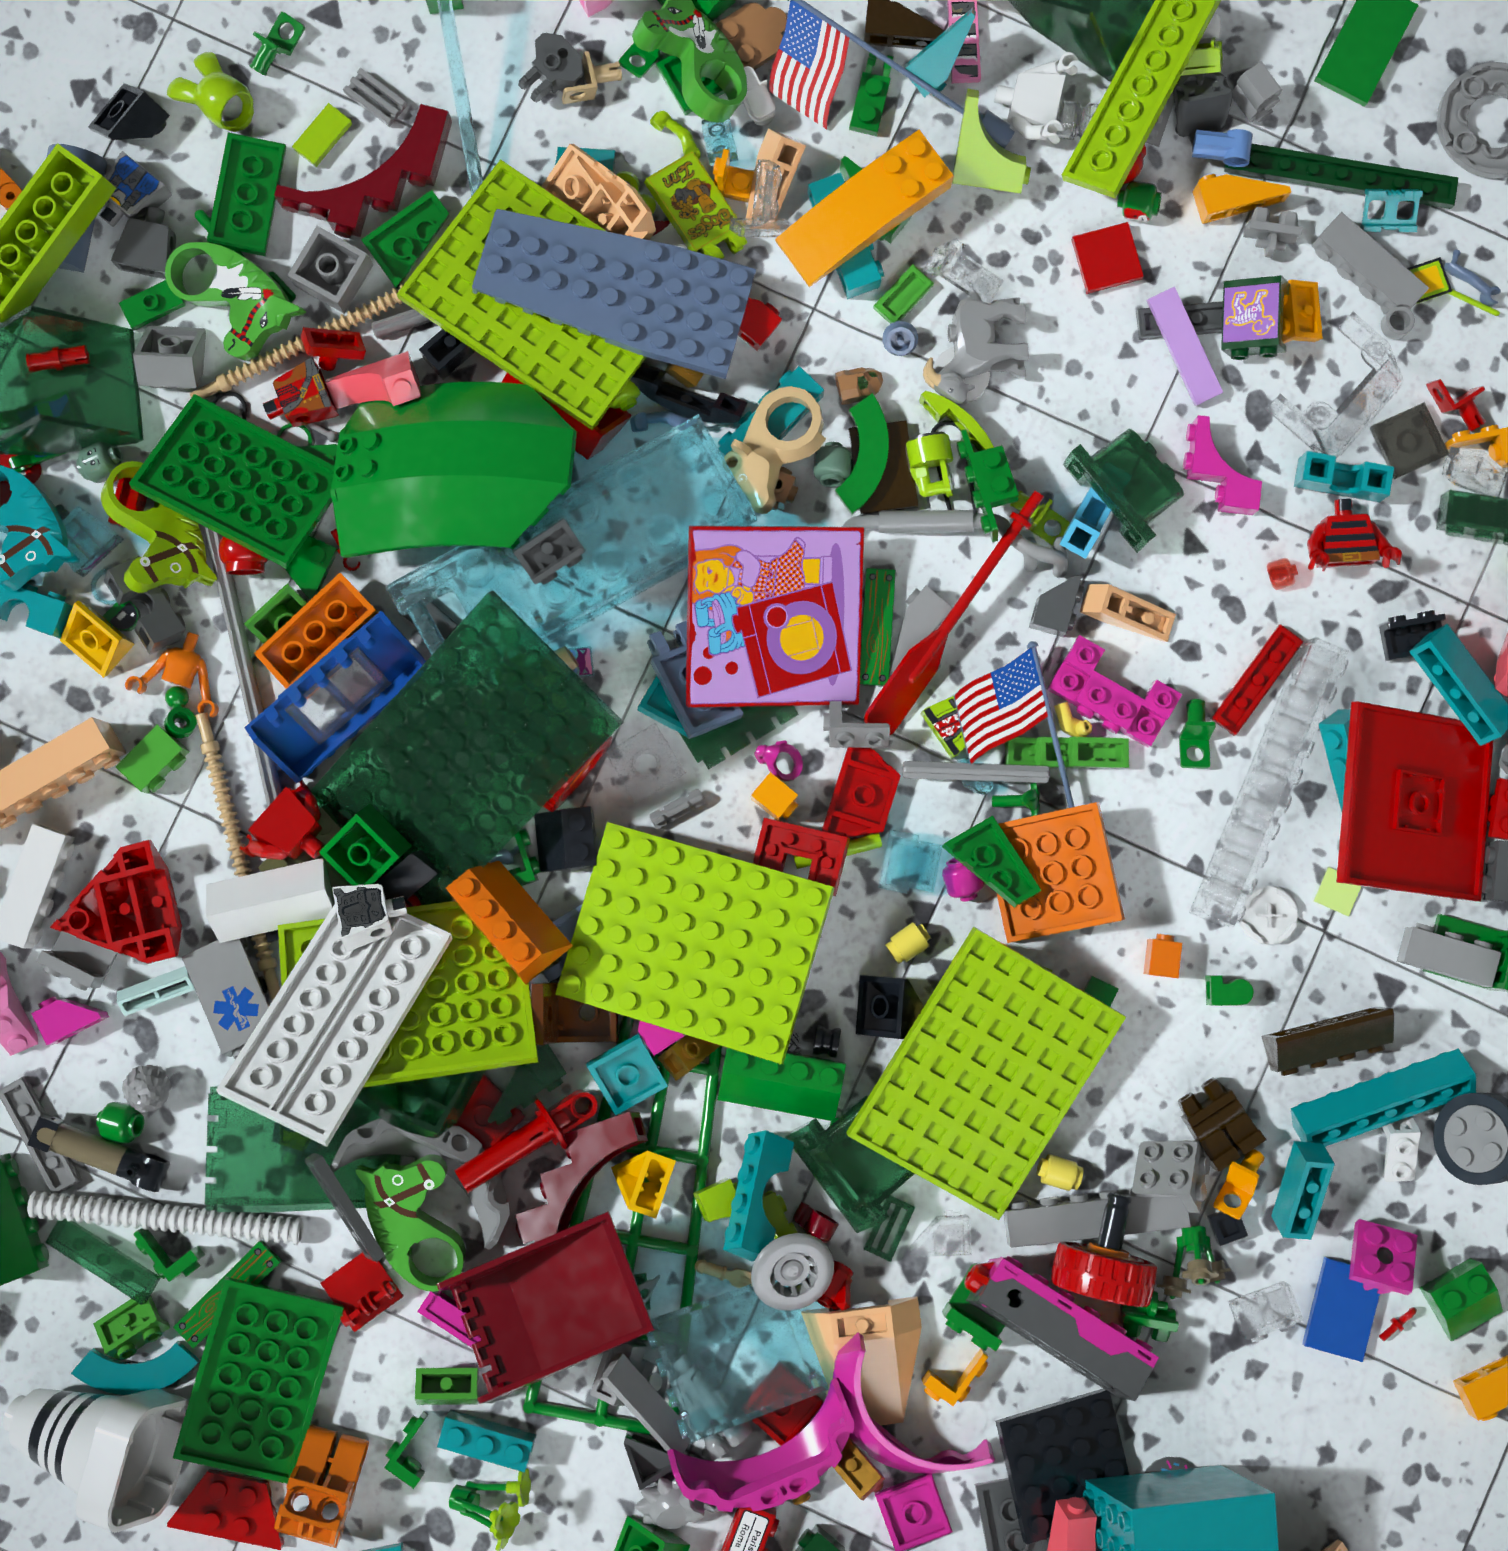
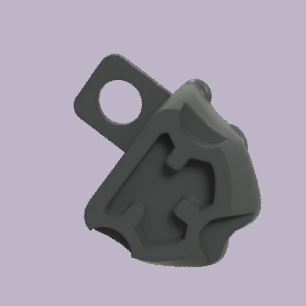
(1201, 103)

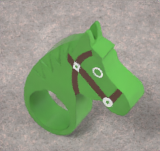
(396, 1220)

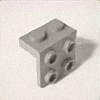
(78, 960)
(1172, 1171)

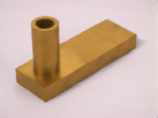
(859, 1471)

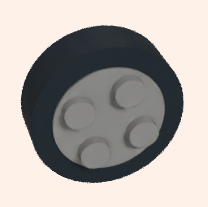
(1474, 1138)

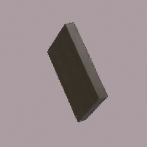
(897, 485)

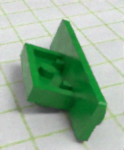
(991, 479)

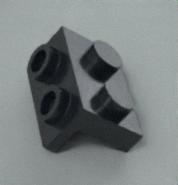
(1402, 635)

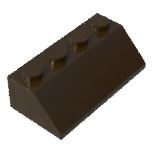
(1329, 1039)

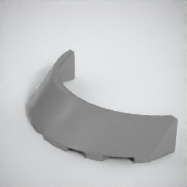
(454, 1146)

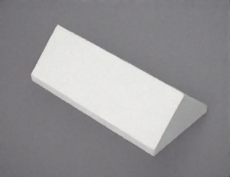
(269, 899)

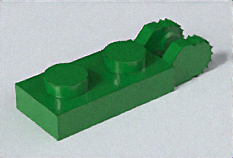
(870, 98)

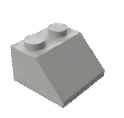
(170, 357)

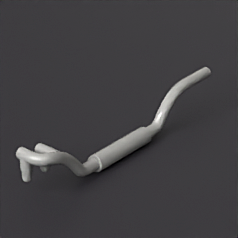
(962, 522)

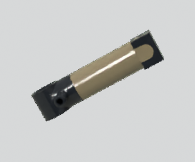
(141, 1169)

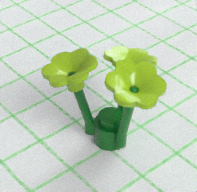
(502, 1521)

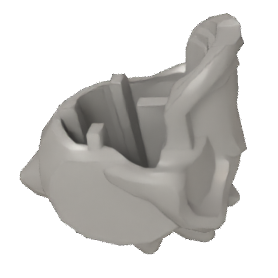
(667, 1506)

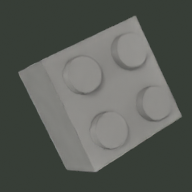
(330, 269)

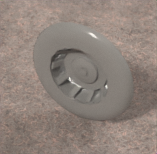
(788, 1263)

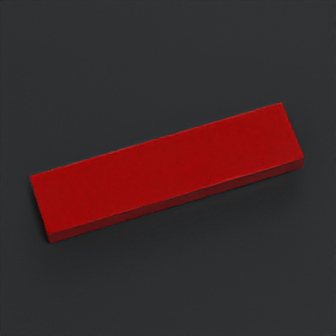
(1257, 680)

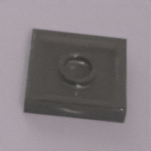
(1409, 440)

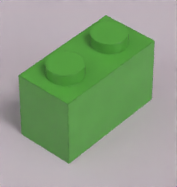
(153, 760)
(446, 1386)

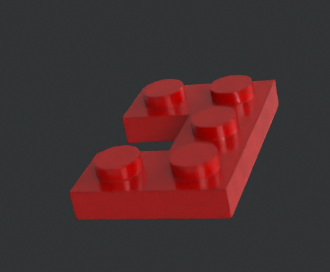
(823, 848)

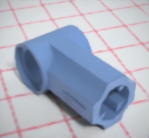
(1230, 147)

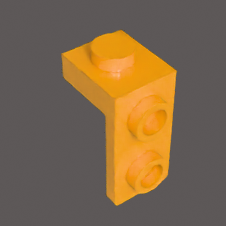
(940, 1389)

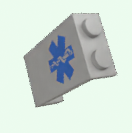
(227, 992)

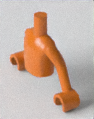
(180, 669)

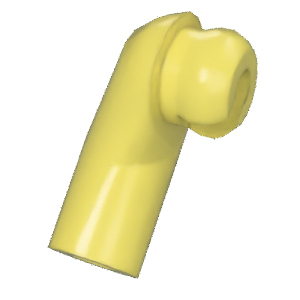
(1069, 724)

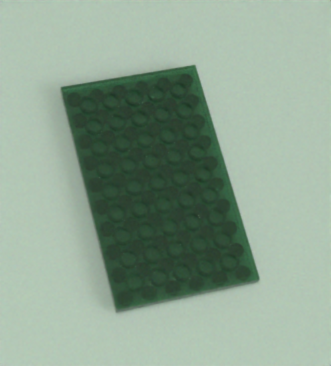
(471, 745)

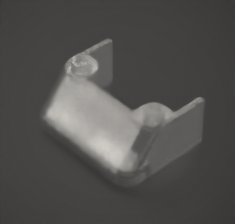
(1335, 430)

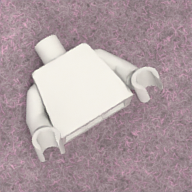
(1037, 99)

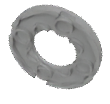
(1453, 123)

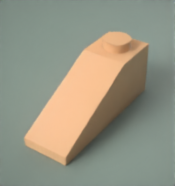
(785, 153)
(1127, 611)

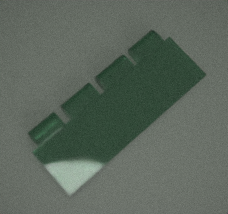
(733, 735)

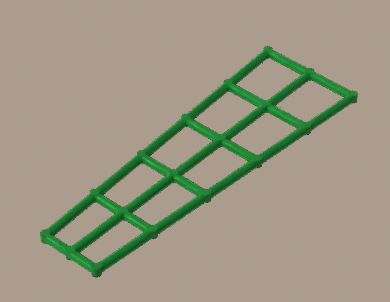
(633, 1237)

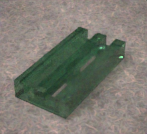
(901, 1229)

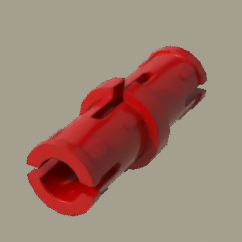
(57, 358)

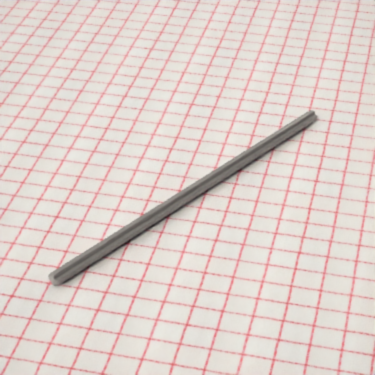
(243, 661)

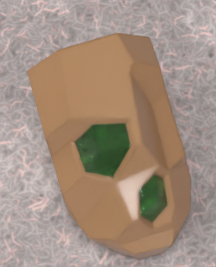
(857, 384)

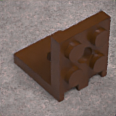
(560, 1020)

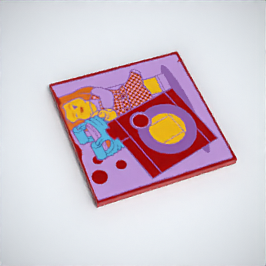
(774, 615)

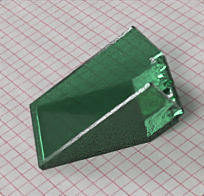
(264, 1164)

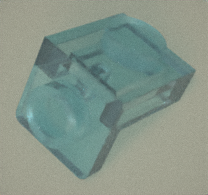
(718, 137)

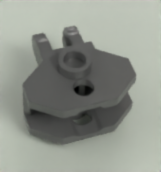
(555, 65)

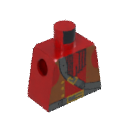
(302, 396)

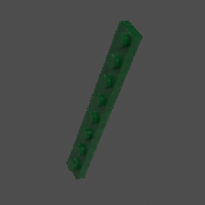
(1345, 174)

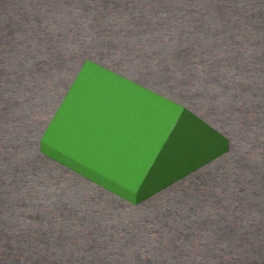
(275, 613)

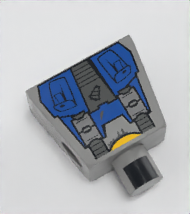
(134, 192)

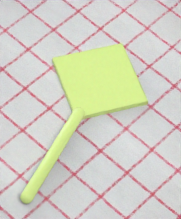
(1336, 895)

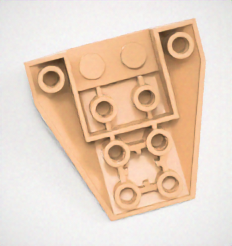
(891, 1348)

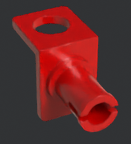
(1464, 403)

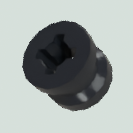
(826, 1041)

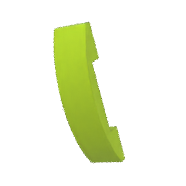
(941, 407)

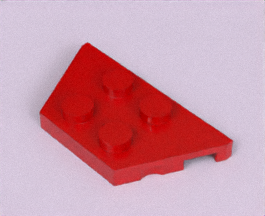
(861, 794)
(230, 1509)

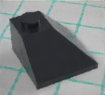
(130, 116)
(886, 1007)

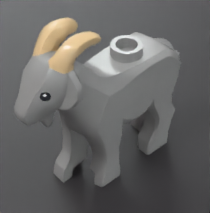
(976, 348)

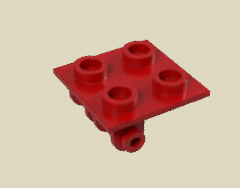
(362, 1289)

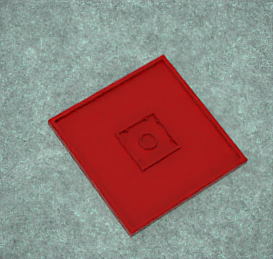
(1414, 804)

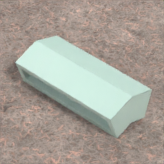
(154, 985)

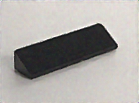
(408, 876)

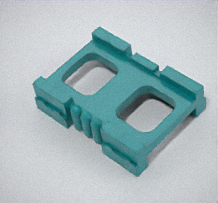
(1389, 220)

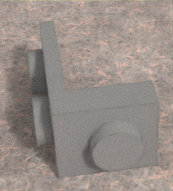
(853, 734)

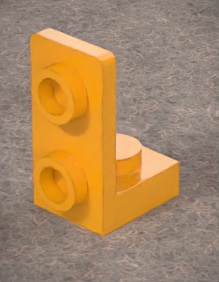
(732, 181)
(1498, 442)

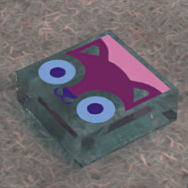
(585, 661)

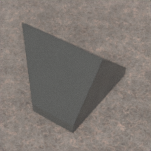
(646, 1458)

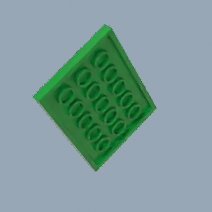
(237, 480)
(258, 1380)

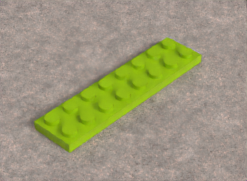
(1138, 94)

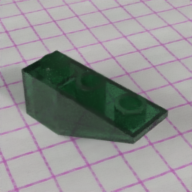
(527, 1082)

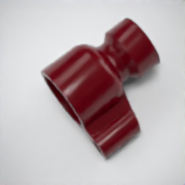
(815, 1222)

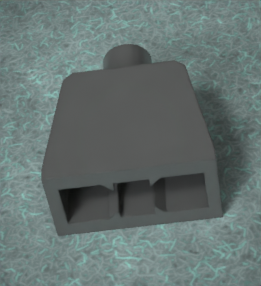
(145, 245)

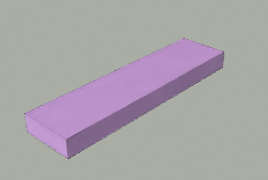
(1184, 346)

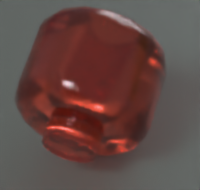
(1281, 573)

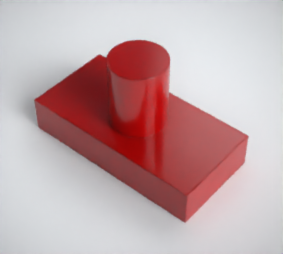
(332, 345)

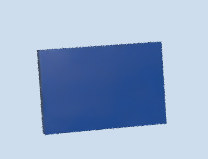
(1340, 1313)

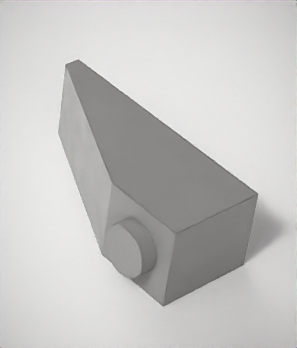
(920, 619)

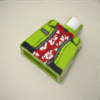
(945, 725)

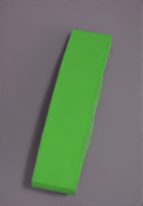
(1076, 752)

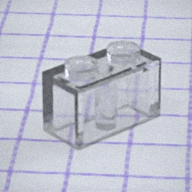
(1266, 1311)

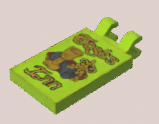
(695, 206)

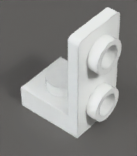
(1401, 1150)

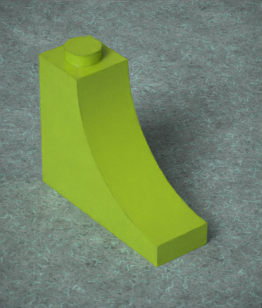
(981, 160)

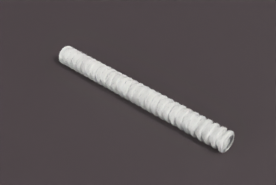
(164, 1217)

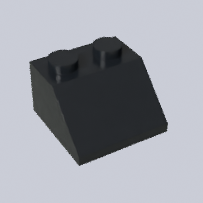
(566, 839)

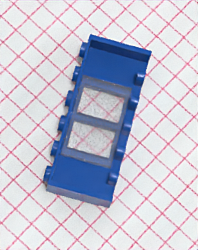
(336, 697)

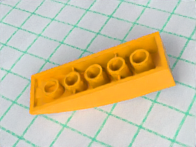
(865, 208)

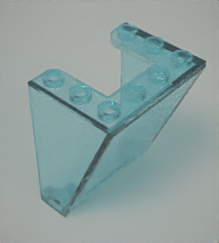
(733, 1361)

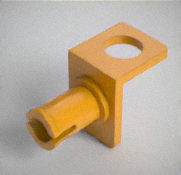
(1242, 1182)

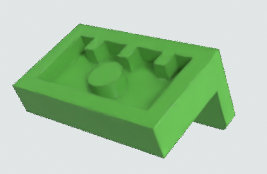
(130, 1328)

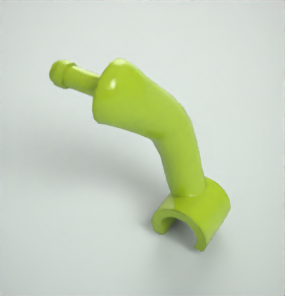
(663, 119)

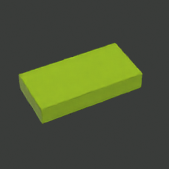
(322, 135)

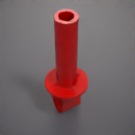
(548, 1126)

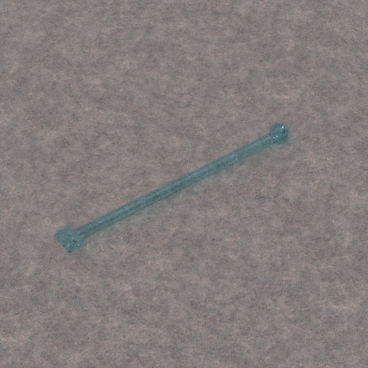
(460, 94)

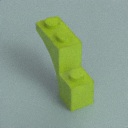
(716, 1202)

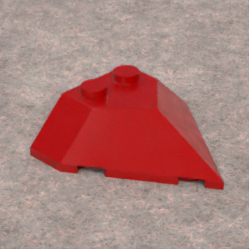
(128, 907)

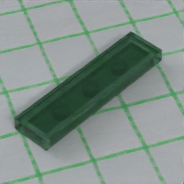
(103, 1260)

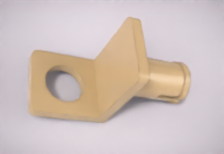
(593, 76)

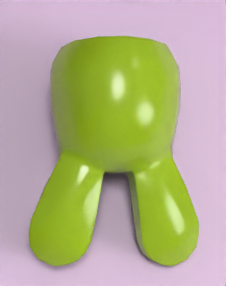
(213, 93)

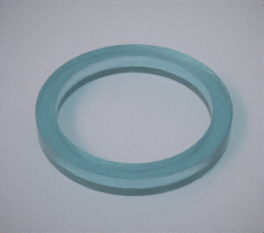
(93, 588)

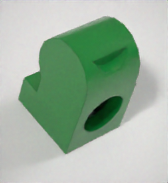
(1229, 993)

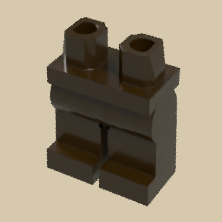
(1216, 1114)

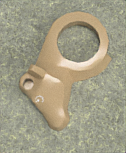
(760, 455)

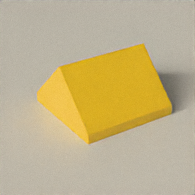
(94, 639)

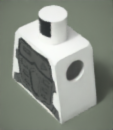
(365, 913)

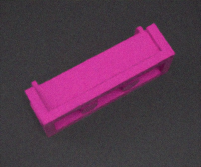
(445, 1313)

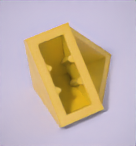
(630, 1177)

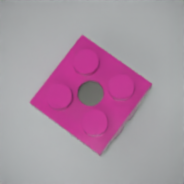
(1383, 1258)

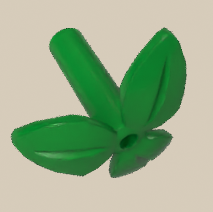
(1029, 799)

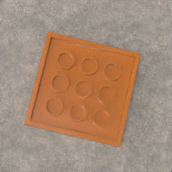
(1071, 866)

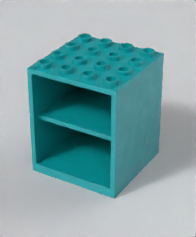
(1183, 1511)

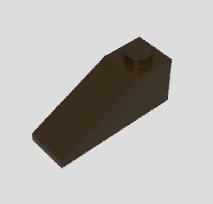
(897, 26)

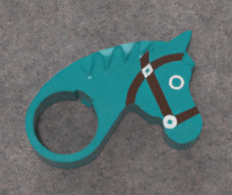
(34, 532)

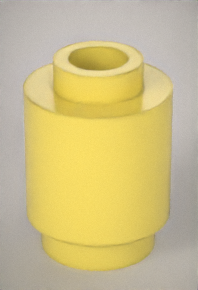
(908, 942)
(1059, 1172)

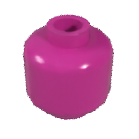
(961, 881)

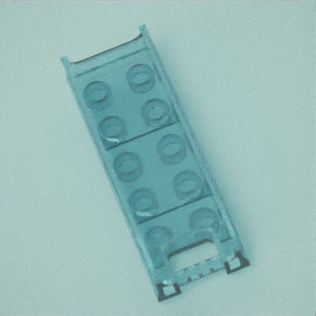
(627, 518)

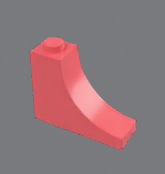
(385, 380)
(1073, 1526)

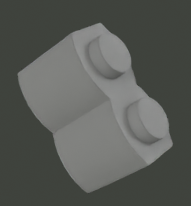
(1256, 93)

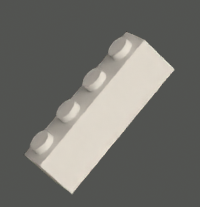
(33, 885)

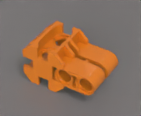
(308, 1480)

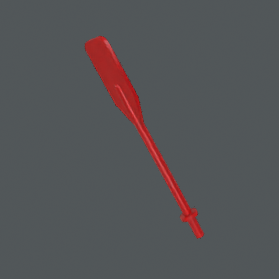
(924, 658)

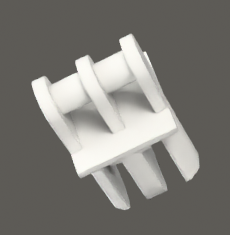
(758, 99)

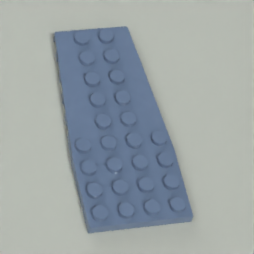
(619, 288)

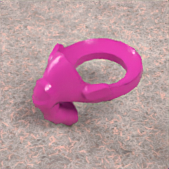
(769, 754)

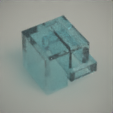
(909, 863)

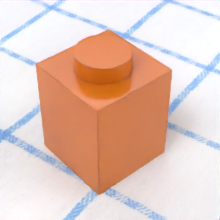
(1163, 956)

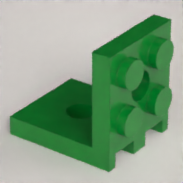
(1474, 932)

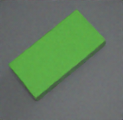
(903, 295)

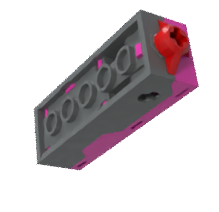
(1061, 1327)

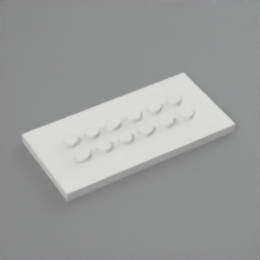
(332, 1025)

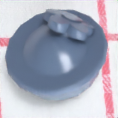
(900, 338)

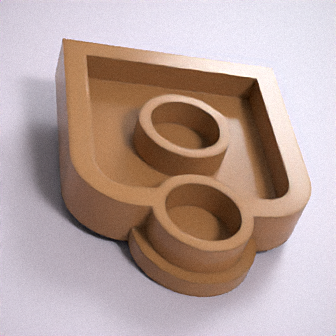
(754, 33)

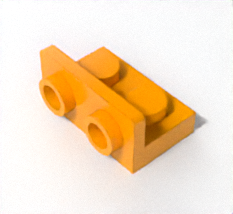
(1302, 312)

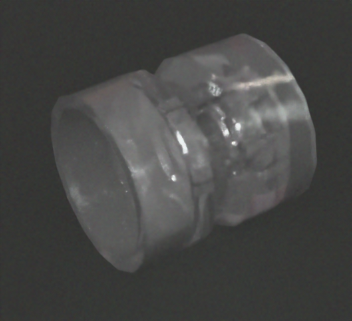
(1075, 118)

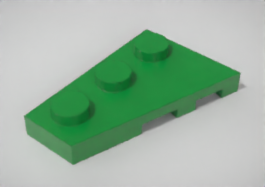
(406, 236)
(994, 860)

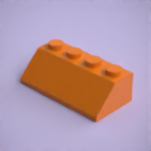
(315, 630)
(509, 919)

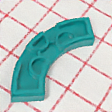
(131, 1378)

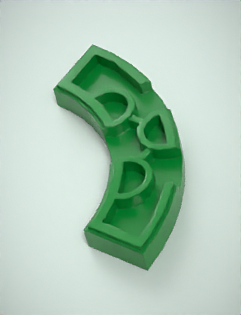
(872, 454)

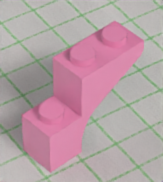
(15, 1027)

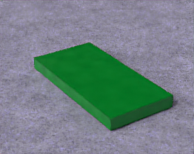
(1365, 47)
(246, 193)

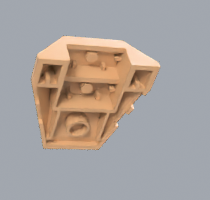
(599, 195)

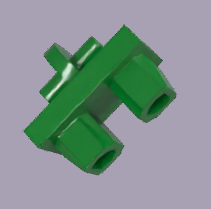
(1156, 1316)

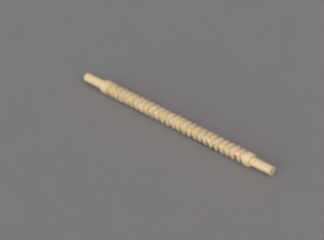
(225, 382)
(210, 749)

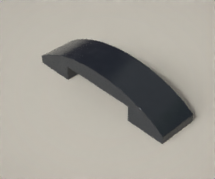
(685, 402)

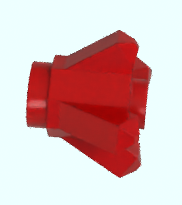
(838, 1292)

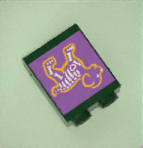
(1253, 317)

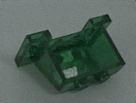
(1128, 482)
(847, 1170)

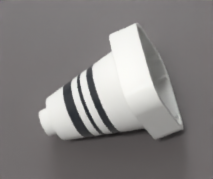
(103, 1449)

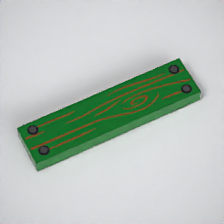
(877, 627)
(251, 1268)

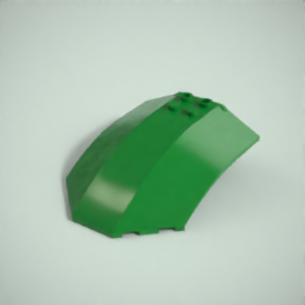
(449, 468)

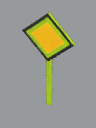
(1434, 276)

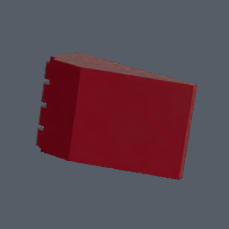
(550, 1305)

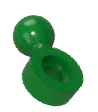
(177, 699)

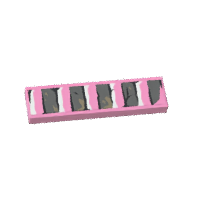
(967, 65)

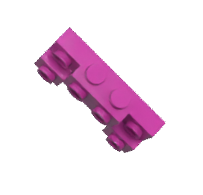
(1109, 701)

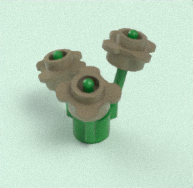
(1198, 1270)

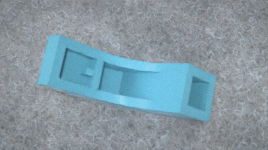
(1086, 524)

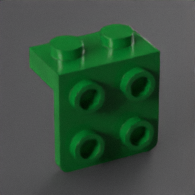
(966, 1317)

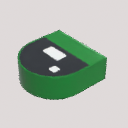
(123, 616)

